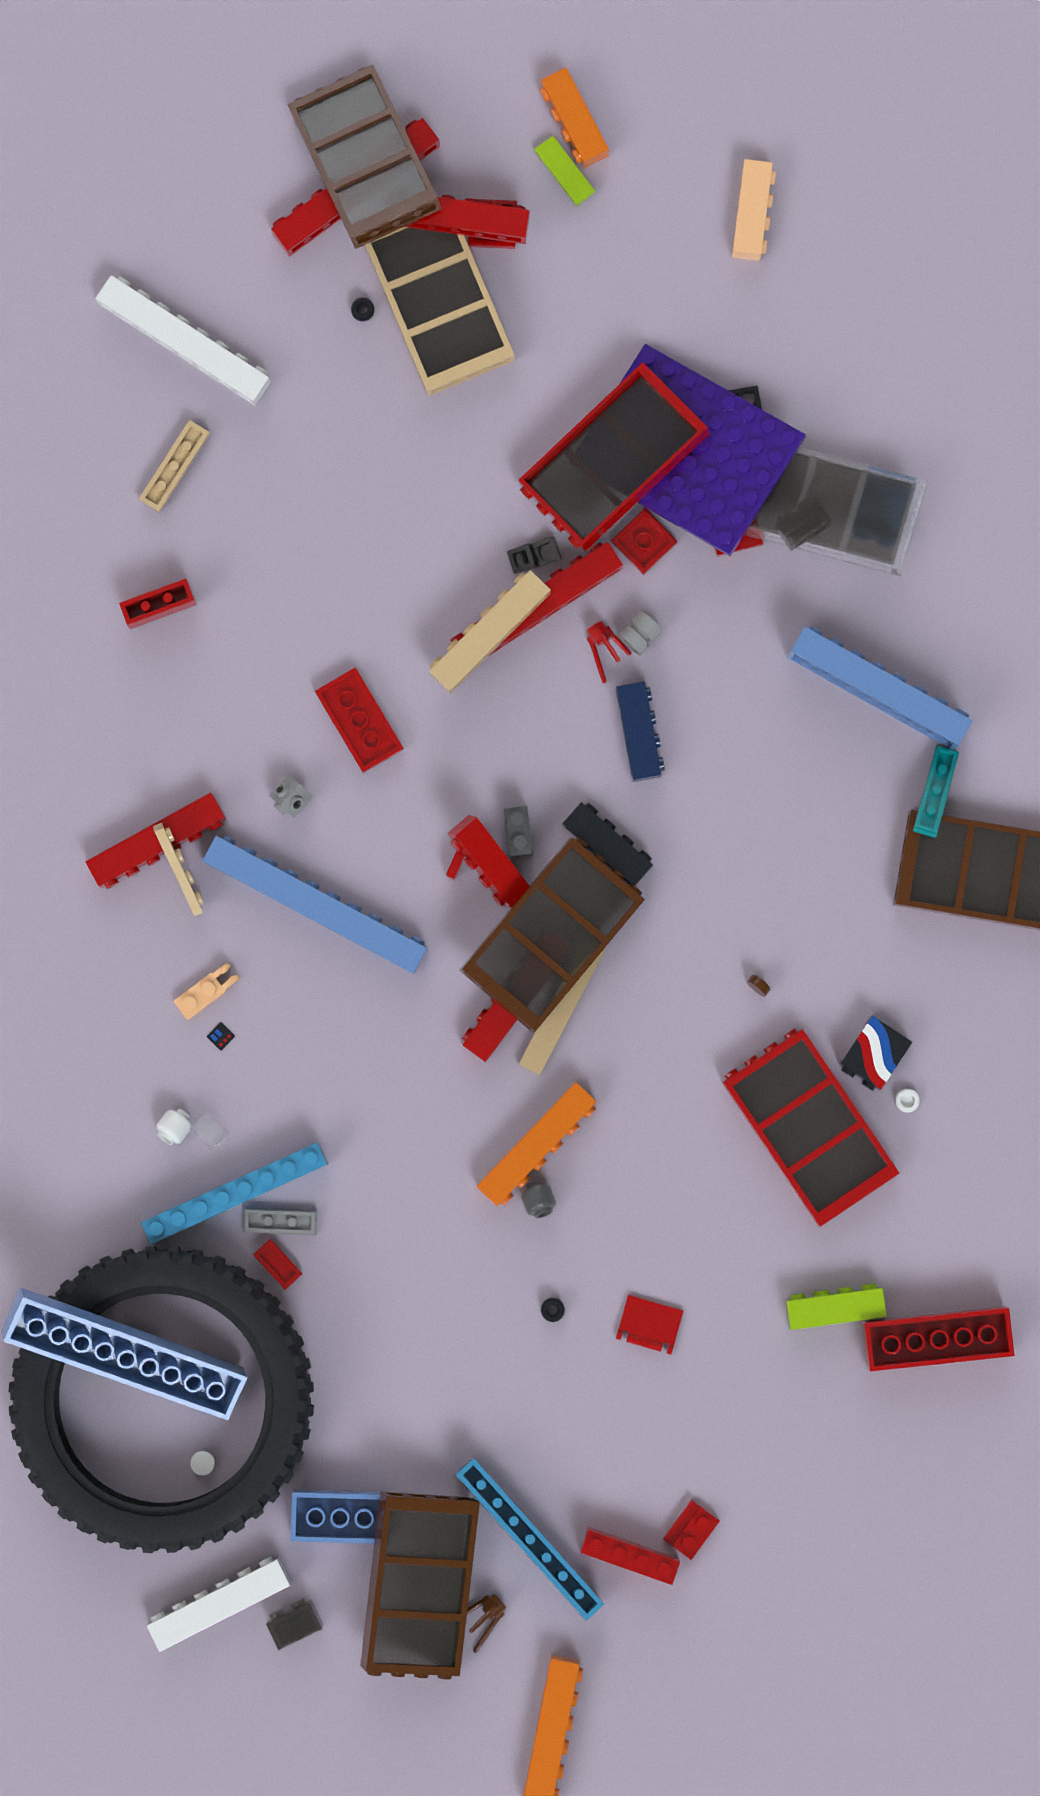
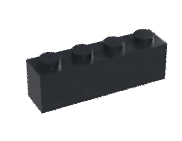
(607, 843)

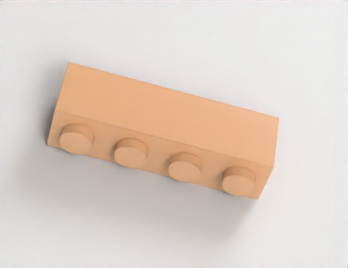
(752, 210)

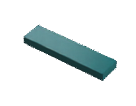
(936, 791)

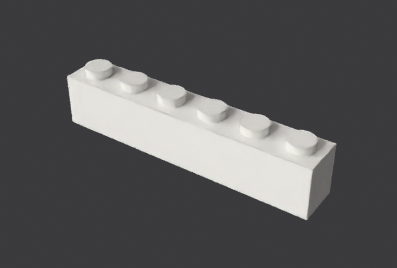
(219, 1603)

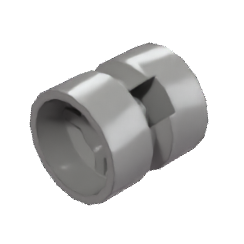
(640, 632)

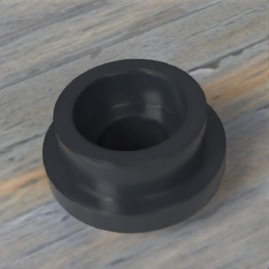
(362, 302)
(552, 1317)

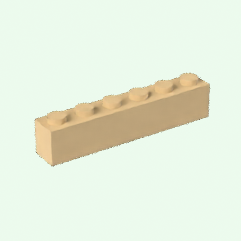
(489, 632)

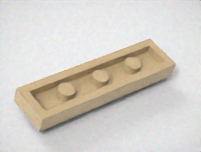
(174, 466)
(183, 877)

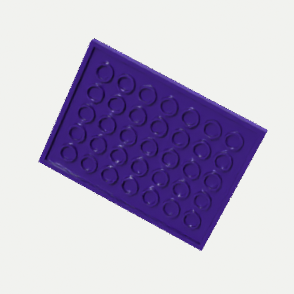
(731, 471)

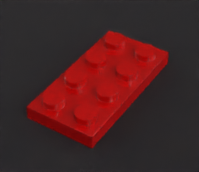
(359, 720)

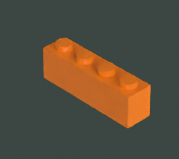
(574, 118)

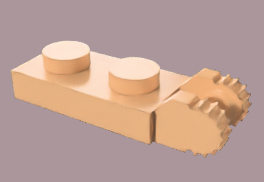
(204, 992)

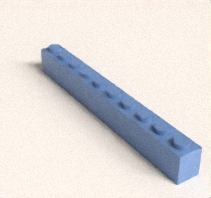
(314, 904)

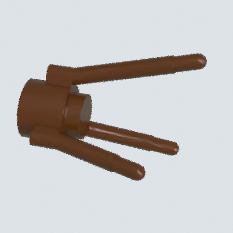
(493, 1609)

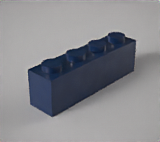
(638, 731)

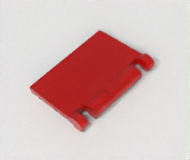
(649, 1324)

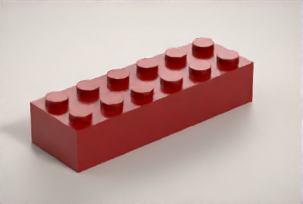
(938, 1338)

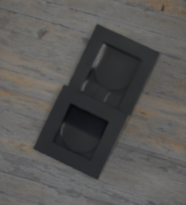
(534, 555)

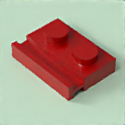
(691, 1529)

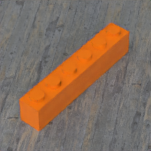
(535, 1145)
(552, 1726)

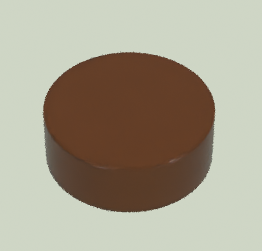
(758, 985)

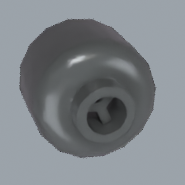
(538, 1199)

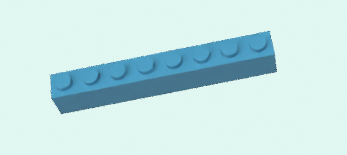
(234, 1193)
(529, 1539)

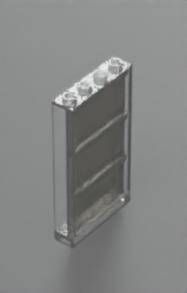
(868, 507)

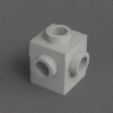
(290, 796)

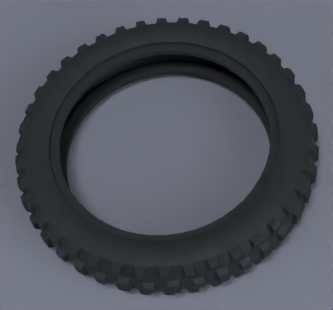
(225, 1508)

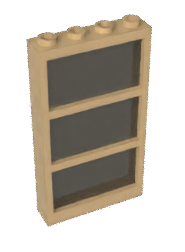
(440, 306)

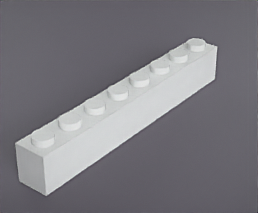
(183, 340)

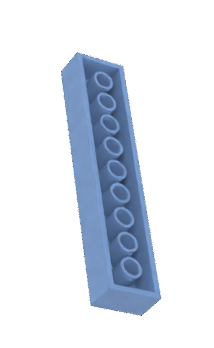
(123, 1354)

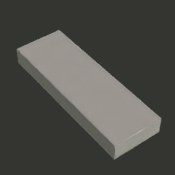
(280, 1221)

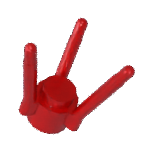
(600, 634)

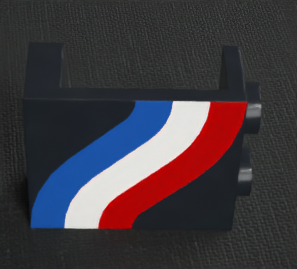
(875, 1054)

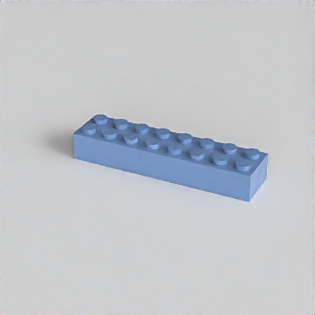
(880, 688)

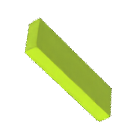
(564, 171)

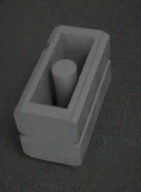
(518, 832)

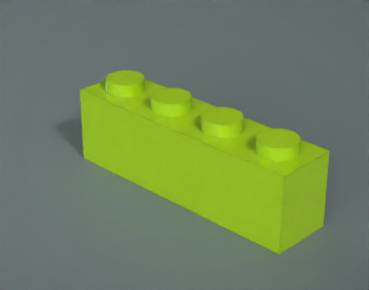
(835, 1308)

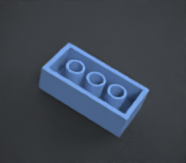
(334, 1516)

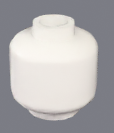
(173, 1126)

